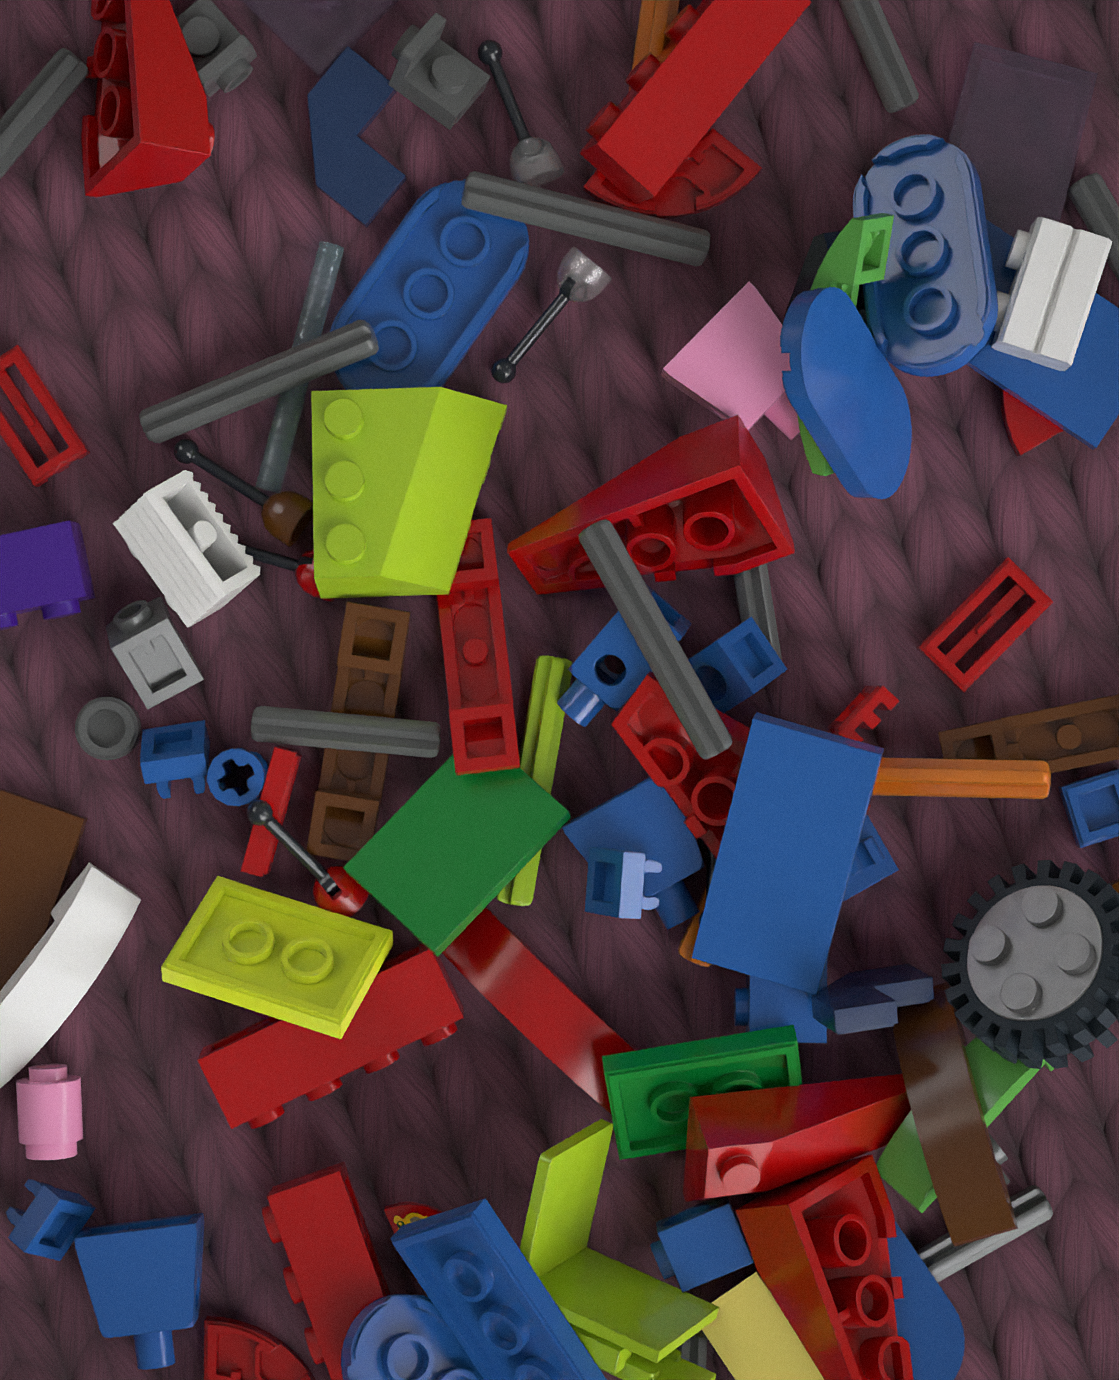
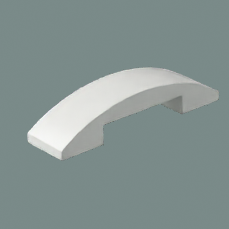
(62, 965)

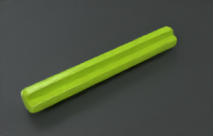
(540, 754)

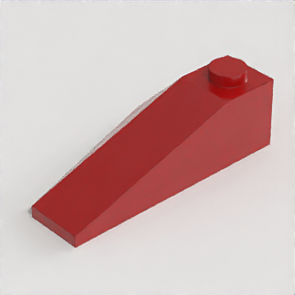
(148, 101)
(679, 509)
(665, 751)
(784, 1133)
(830, 1270)

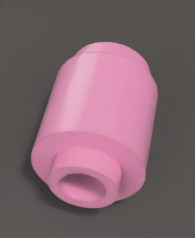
(49, 1112)

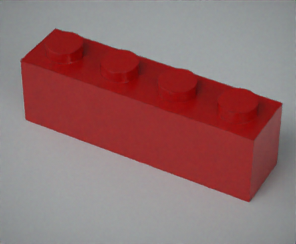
(684, 90)
(280, 1061)
(329, 1256)

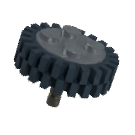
(1038, 965)

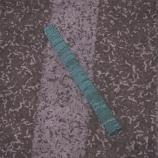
(291, 401)

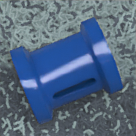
(221, 769)

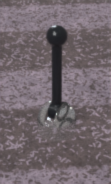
(533, 158)
(577, 281)

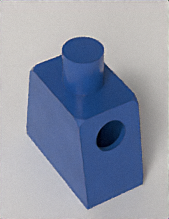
(599, 685)
(648, 823)
(144, 1281)

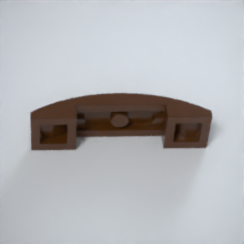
(367, 685)
(1061, 735)
(951, 1120)

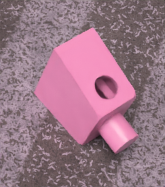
(738, 364)

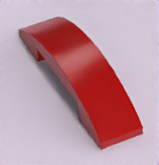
(478, 660)
(537, 1002)

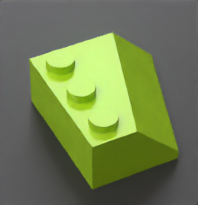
(396, 486)

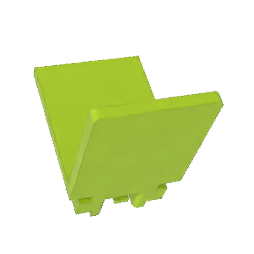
(616, 1311)

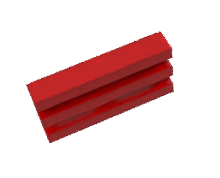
(57, 461)
(947, 662)
(860, 712)
(277, 793)

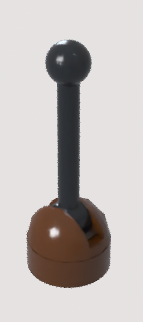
(283, 513)

